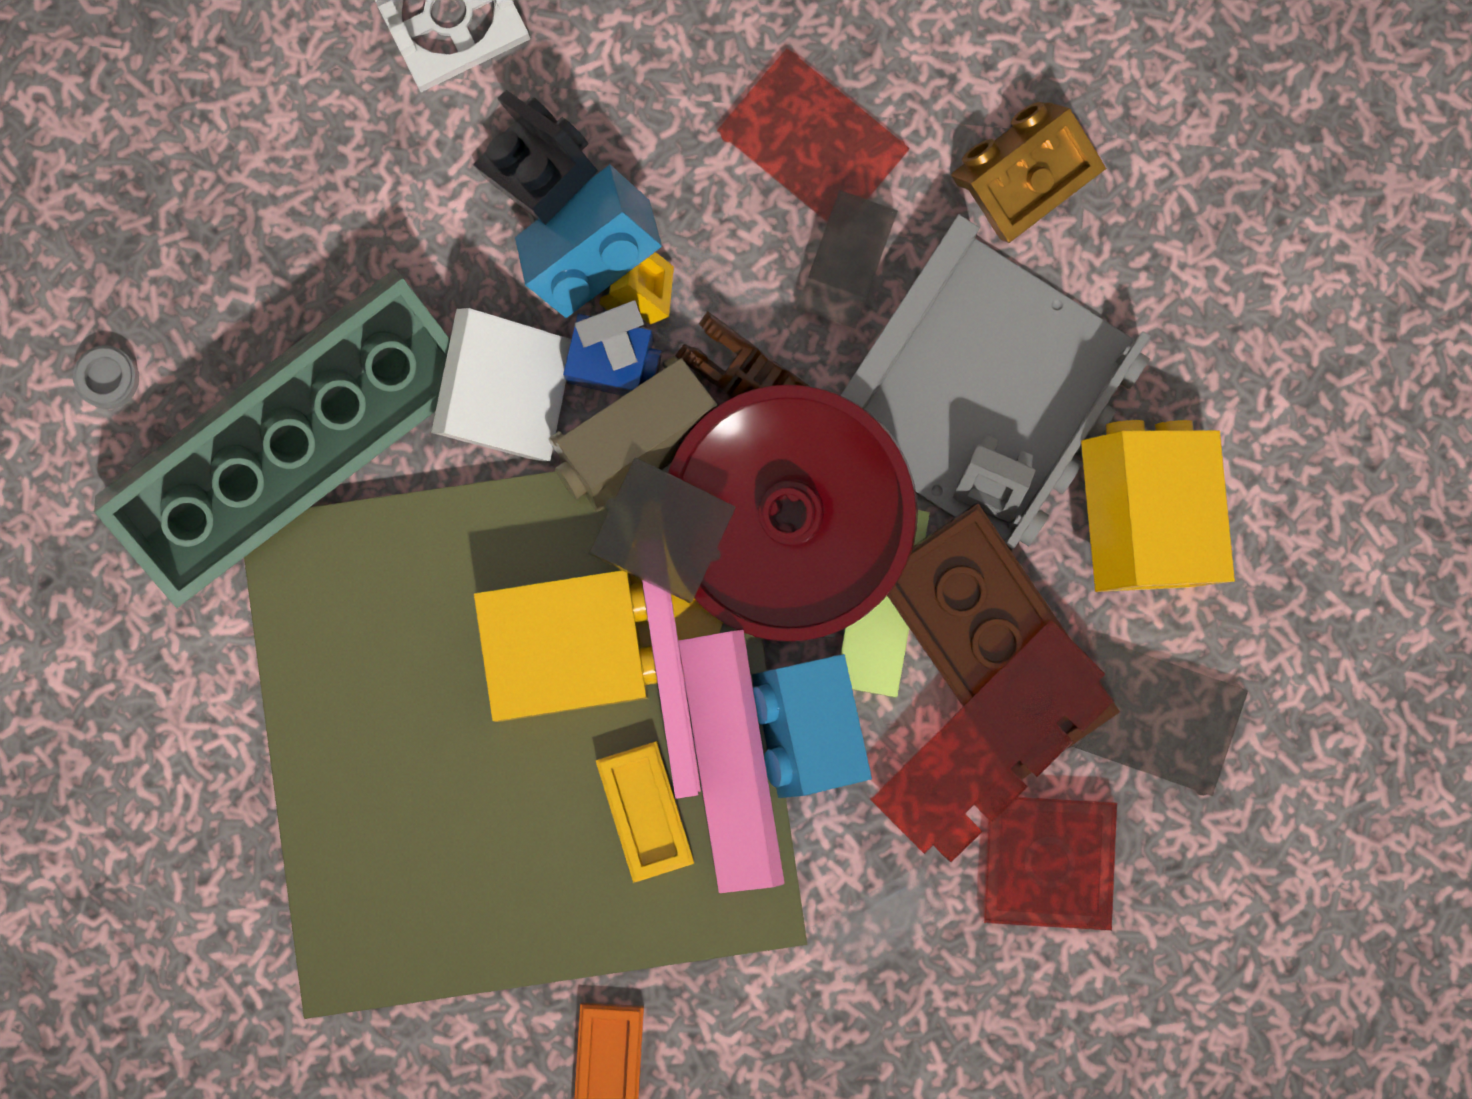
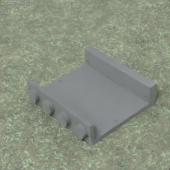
(994, 356)

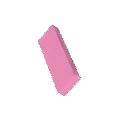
(672, 691)
(731, 762)

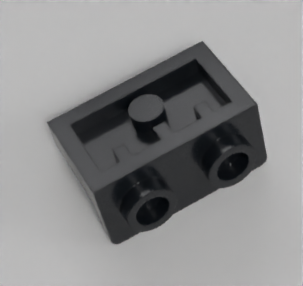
(536, 159)

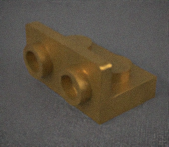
(1029, 168)

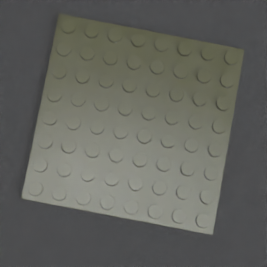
(414, 826)

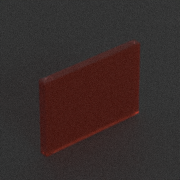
(811, 136)

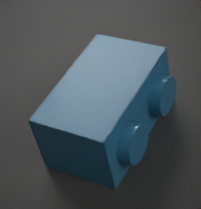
(588, 242)
(810, 727)

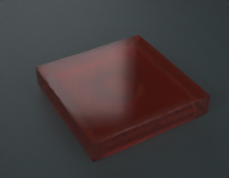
(1051, 864)

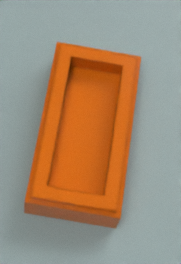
(609, 1051)

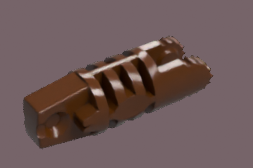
(747, 371)

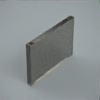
(1168, 718)

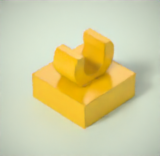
(646, 284)

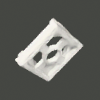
(434, 68)

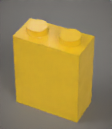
(1157, 507)
(564, 645)

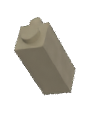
(641, 424)

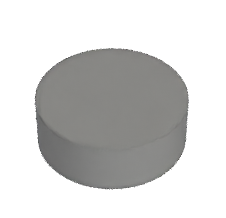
(106, 377)

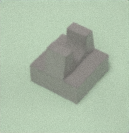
(611, 329)
(995, 480)

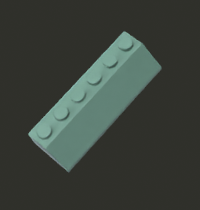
(279, 440)

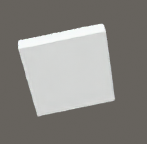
(502, 385)

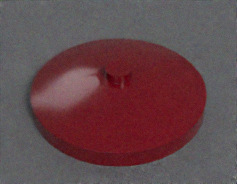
(817, 512)

